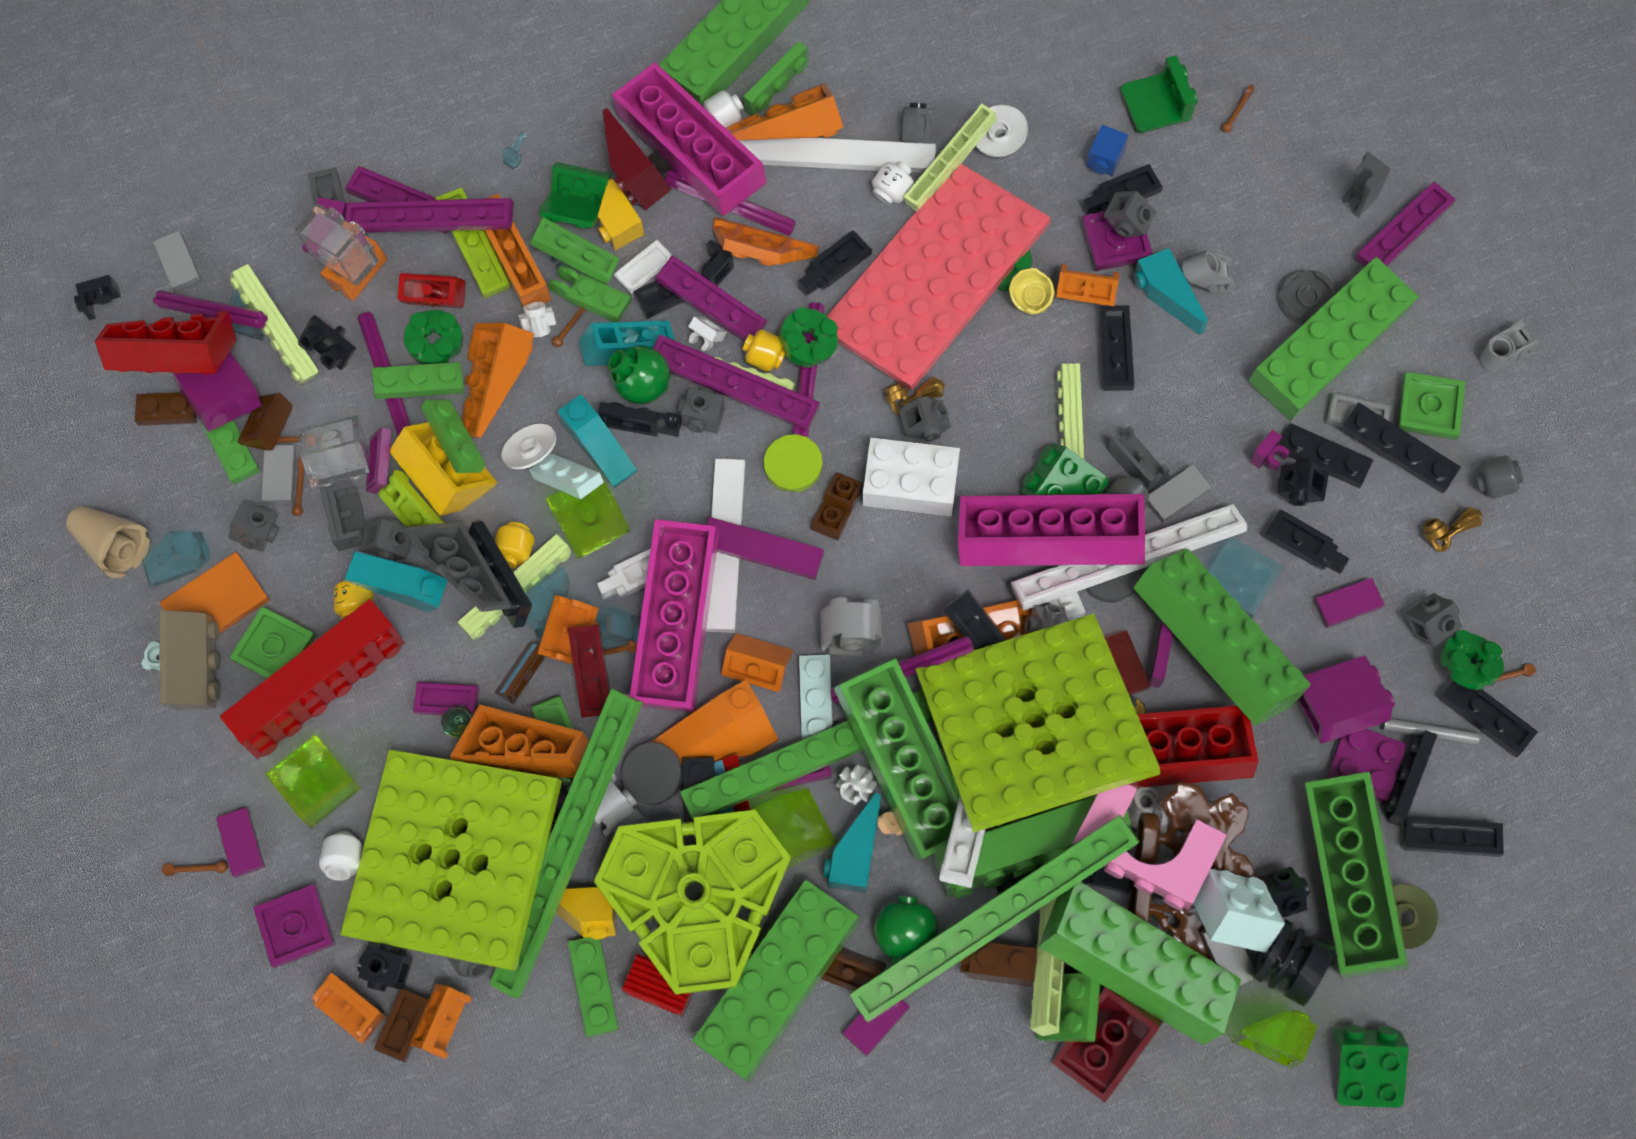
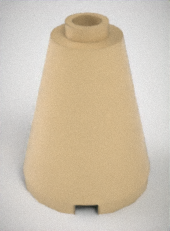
(109, 540)

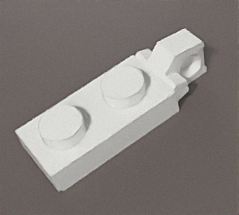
(626, 576)

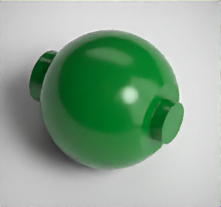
(639, 374)
(904, 927)

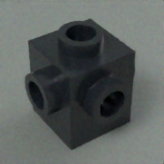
(1302, 483)
(1287, 891)
(384, 968)

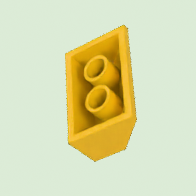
(430, 470)

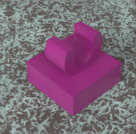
(1267, 450)

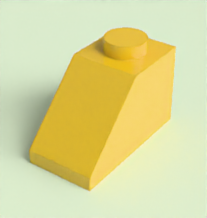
(618, 218)
(588, 912)

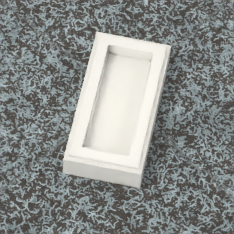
(642, 268)

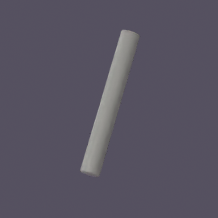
(1442, 732)

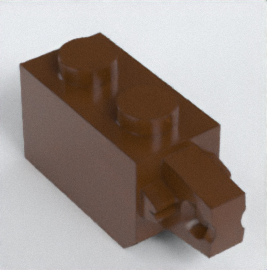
(1001, 964)

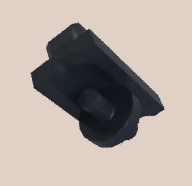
(328, 342)

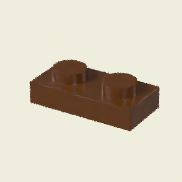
(163, 409)
(401, 1026)

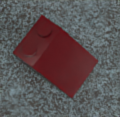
(634, 170)
(1120, 1038)

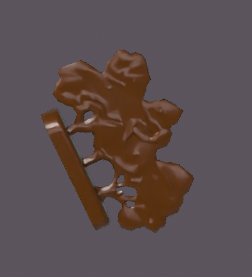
(1183, 809)

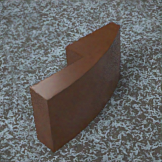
(837, 506)

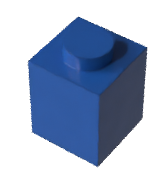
(1107, 150)

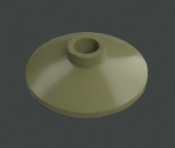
(1424, 911)

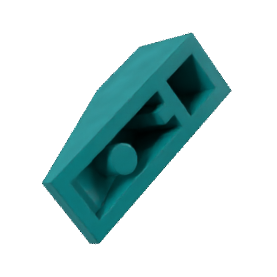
(1168, 288)
(604, 339)
(596, 440)
(396, 581)
(853, 855)

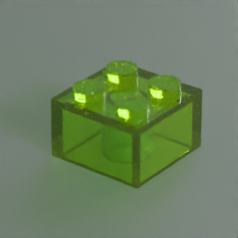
(313, 781)

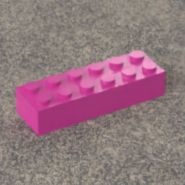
(689, 139)
(1052, 530)
(674, 615)

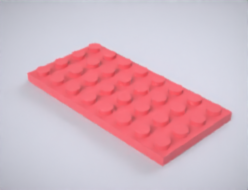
(936, 275)

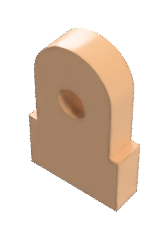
(888, 824)

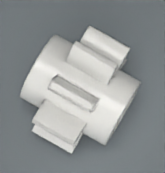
(537, 319)
(856, 784)

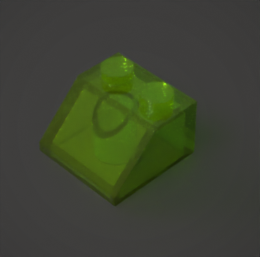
(588, 521)
(797, 825)
(1280, 1038)

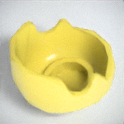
(1031, 291)

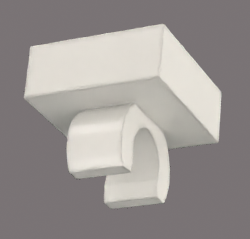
(708, 330)
(1071, 605)

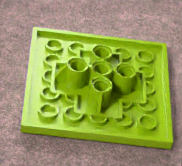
(1062, 675)
(423, 808)

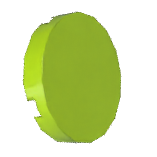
(793, 463)

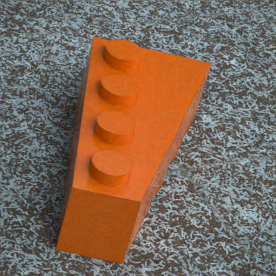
(520, 744)

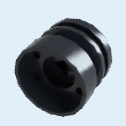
(1296, 964)

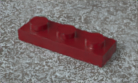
(589, 667)

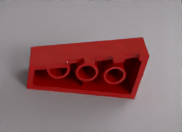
(167, 345)

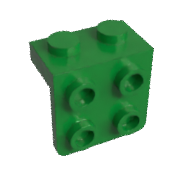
(1160, 98)
(575, 195)
(1063, 473)
(1371, 1066)

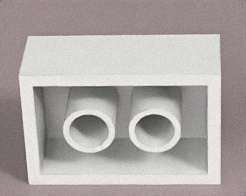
(910, 476)

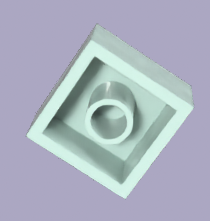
(1238, 911)

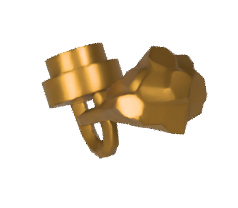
(932, 388)
(1437, 529)

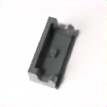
(1367, 182)
(1137, 459)
(343, 514)

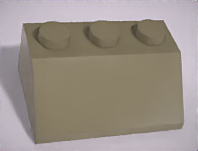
(188, 660)

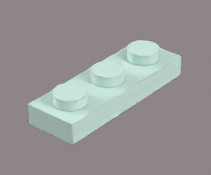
(566, 476)
(815, 694)

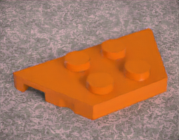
(760, 244)

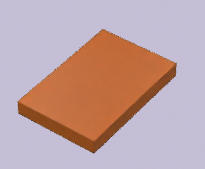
(223, 592)

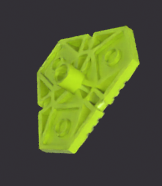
(698, 940)

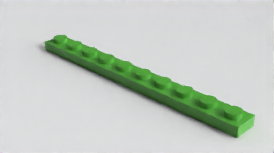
(777, 768)
(572, 831)
(994, 917)

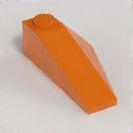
(808, 116)
(497, 359)
(941, 630)
(722, 728)

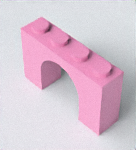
(1175, 880)

